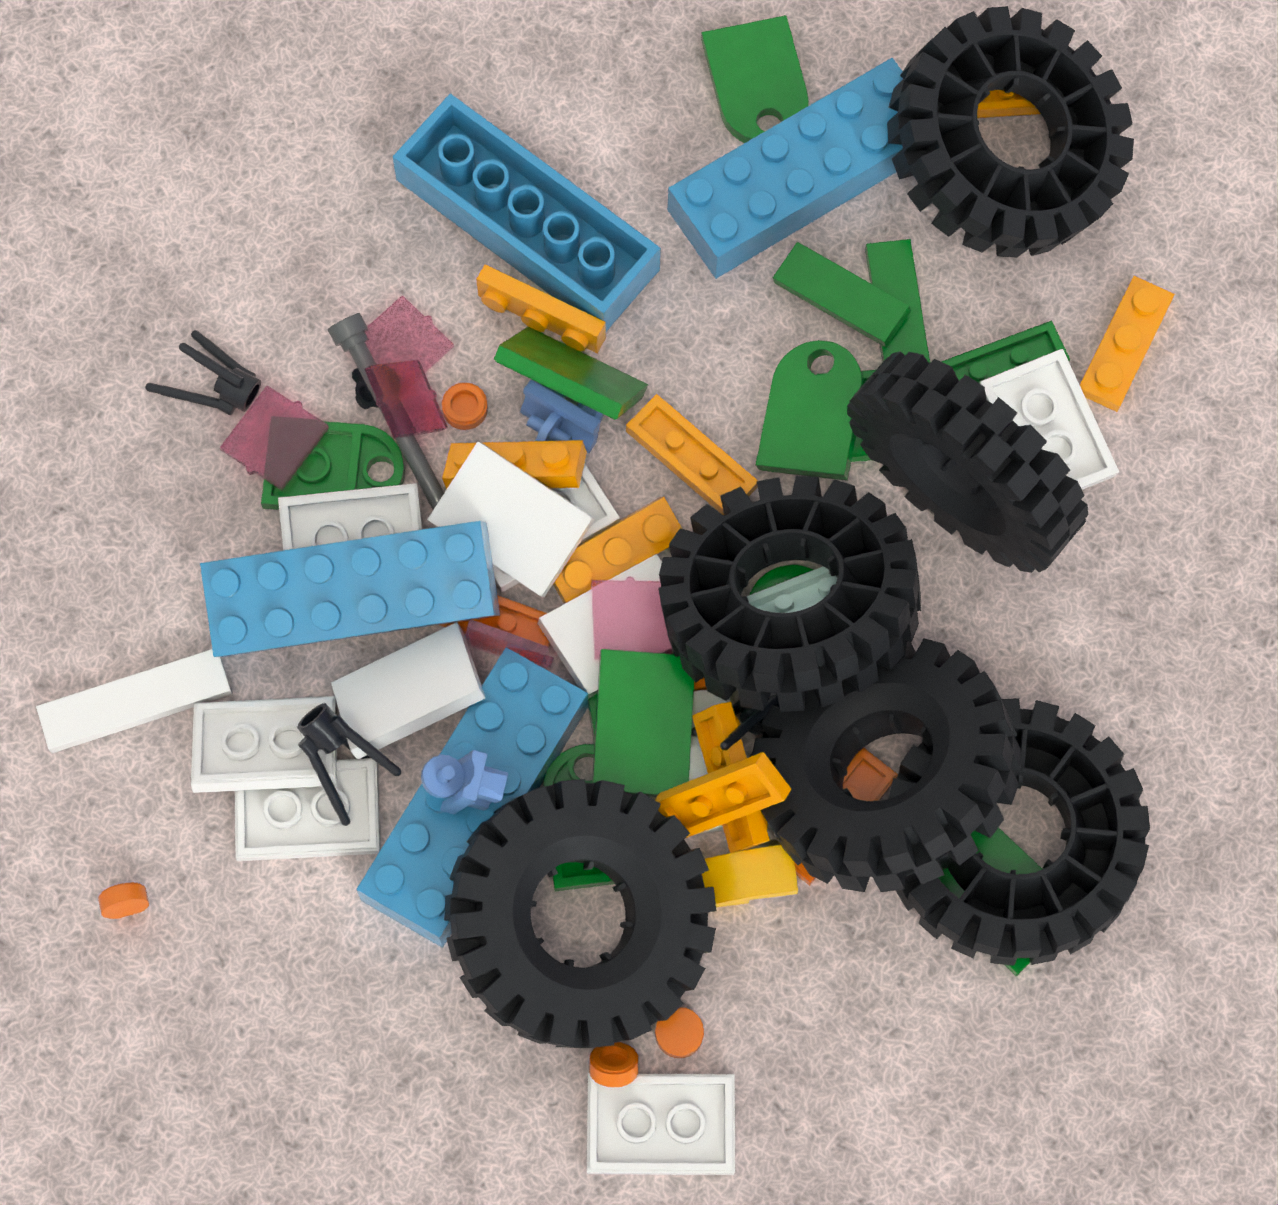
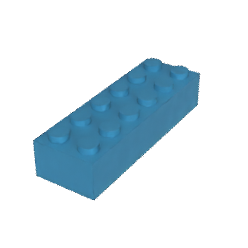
(789, 173)
(526, 212)
(350, 589)
(522, 731)

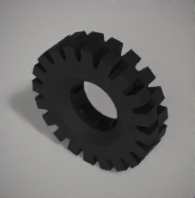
(964, 177)
(967, 461)
(800, 650)
(958, 794)
(1067, 899)
(662, 925)

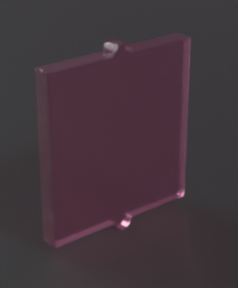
(406, 335)
(406, 398)
(274, 437)
(628, 617)
(495, 641)

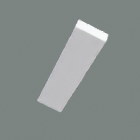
(133, 700)

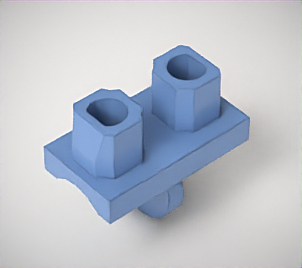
(558, 418)
(463, 781)

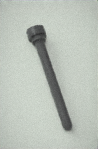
(352, 338)

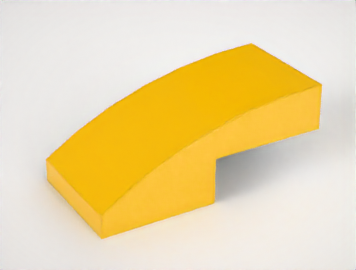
(751, 875)

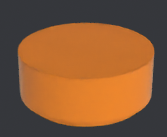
(464, 406)
(123, 900)
(680, 1033)
(613, 1065)

